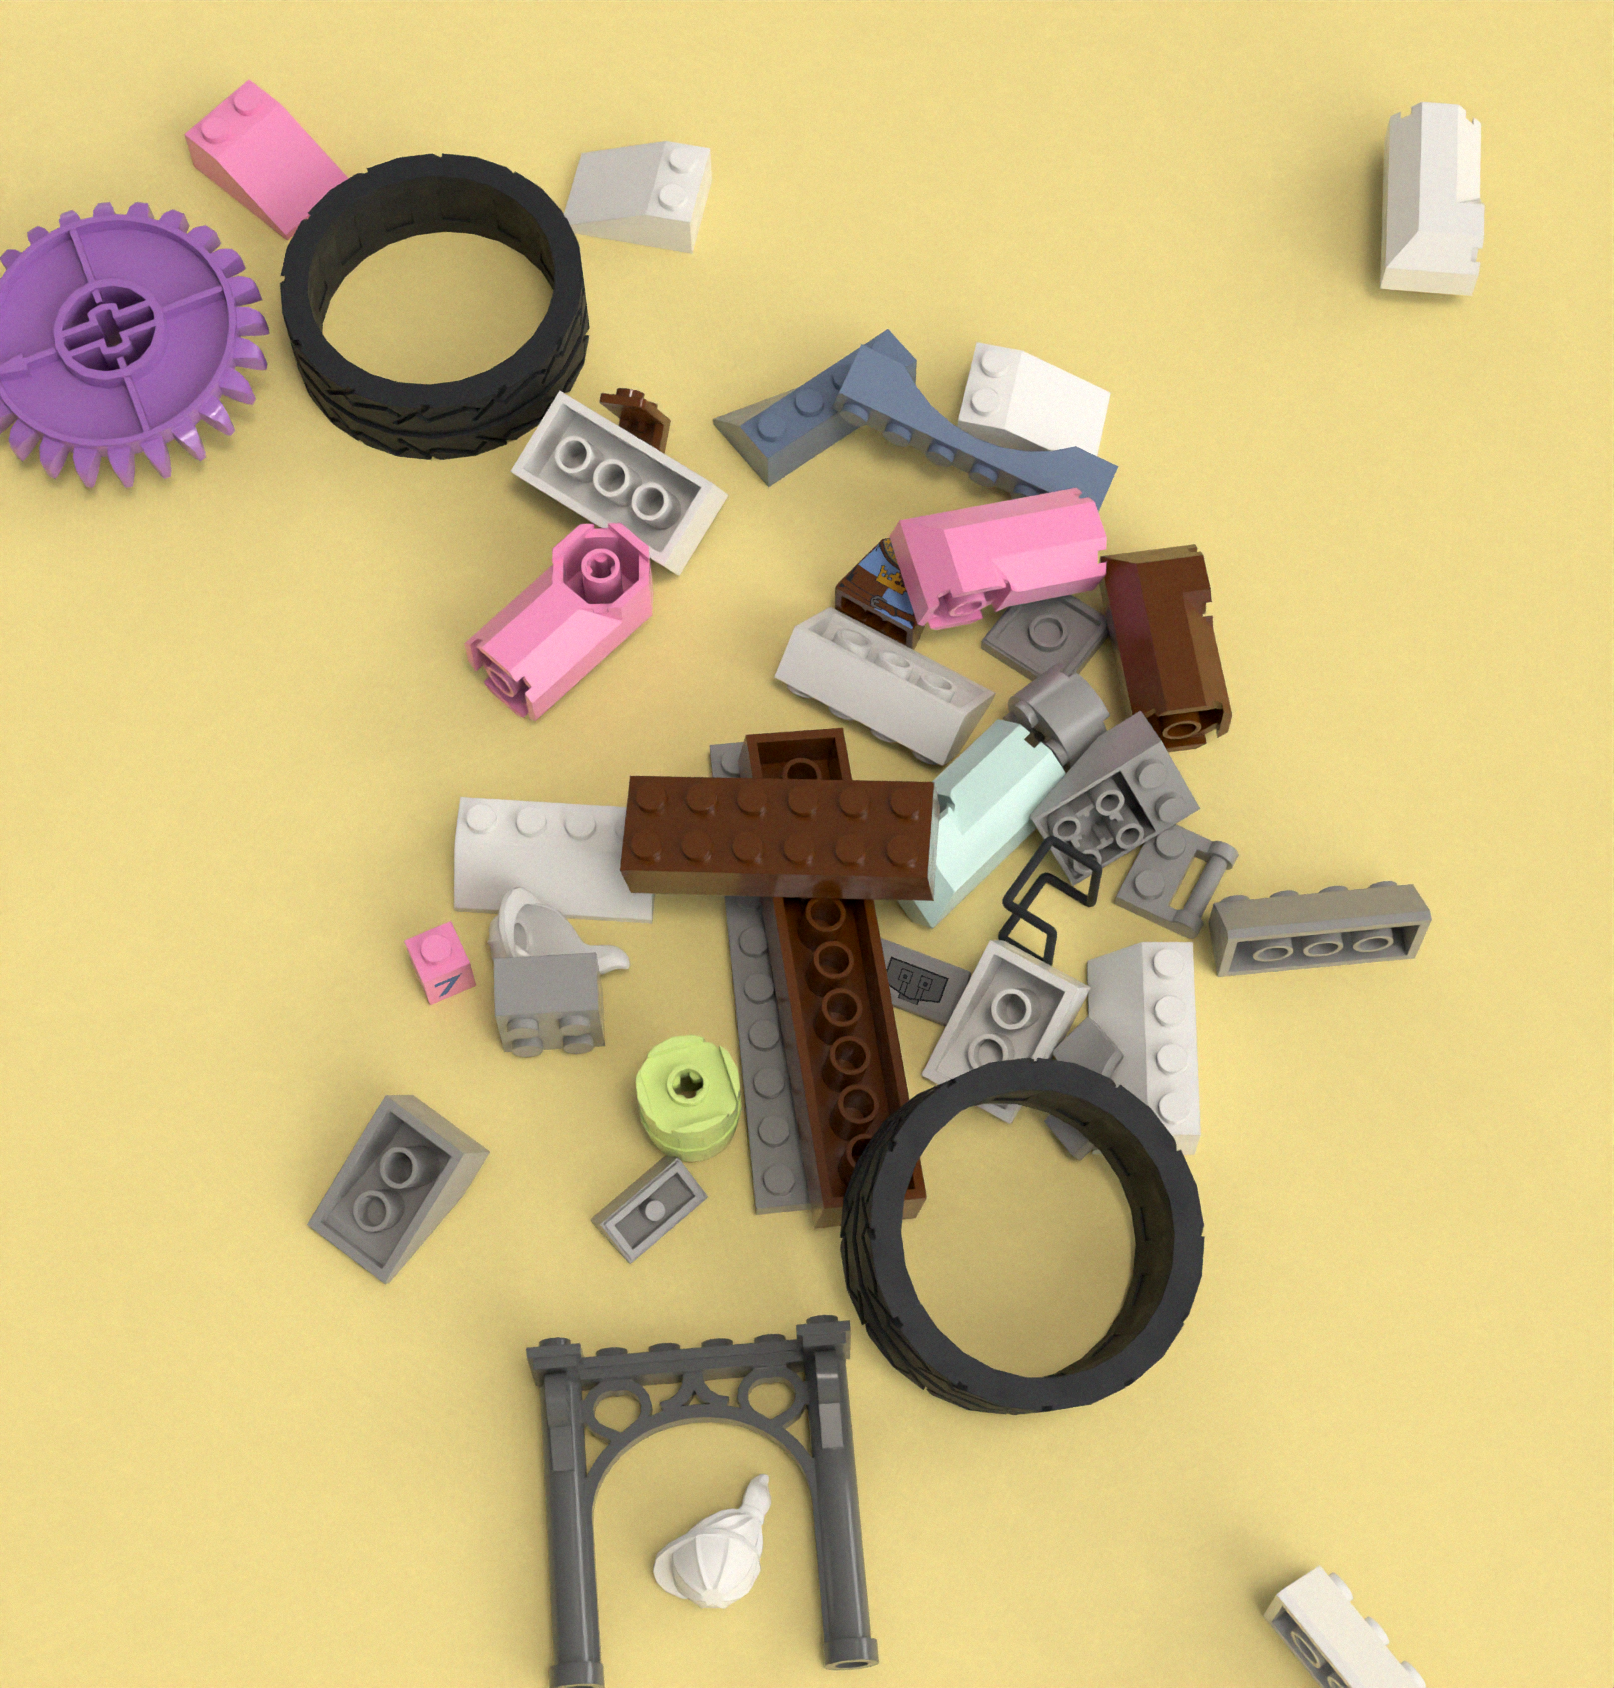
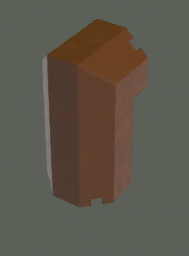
(1165, 645)

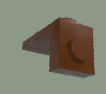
(638, 416)

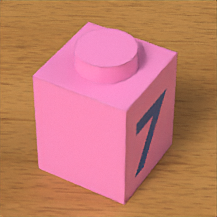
(440, 963)

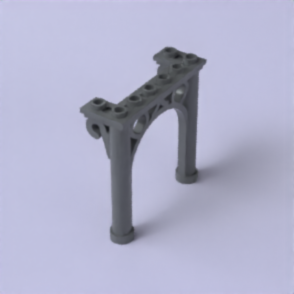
(572, 1494)

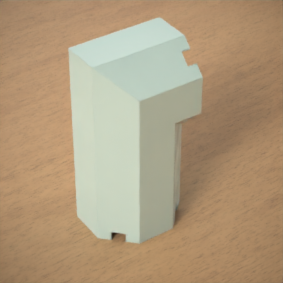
(984, 813)

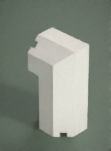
(1432, 201)

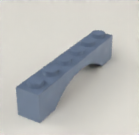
(885, 398)

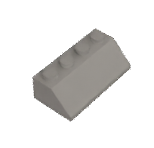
(1317, 928)

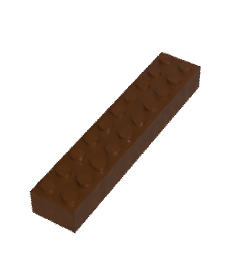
(831, 1000)

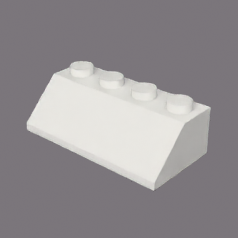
(883, 685)
(553, 850)
(1149, 1012)
(1333, 1637)

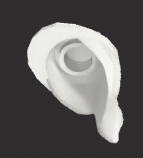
(535, 929)
(719, 1554)

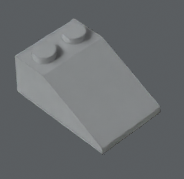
(397, 1185)

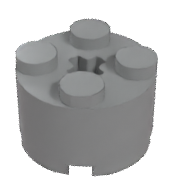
(1059, 713)

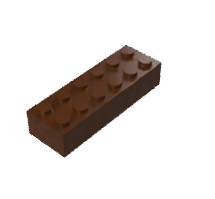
(781, 837)

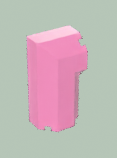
(999, 556)
(566, 618)

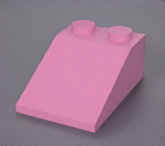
(263, 158)

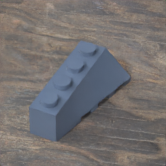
(799, 423)

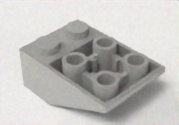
(1114, 797)

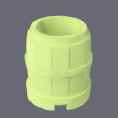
(693, 1126)

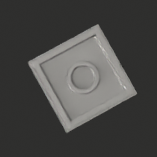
(1047, 633)

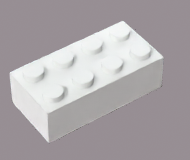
(619, 480)

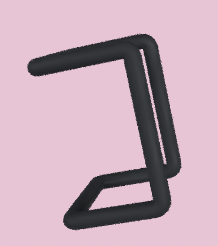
(1020, 911)

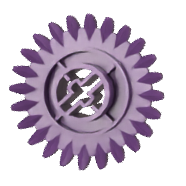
(122, 340)

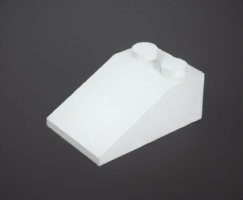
(642, 194)
(1030, 403)
(1006, 1013)

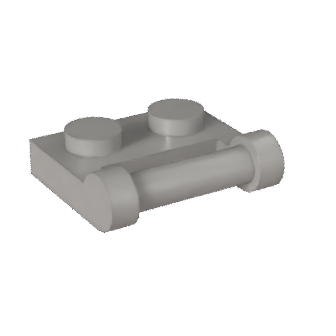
(1160, 872)

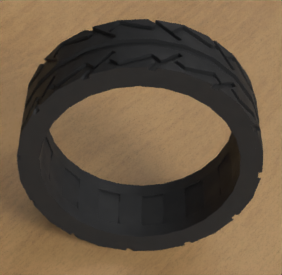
(422, 198)
(1164, 1220)

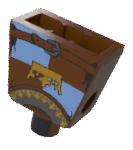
(878, 596)

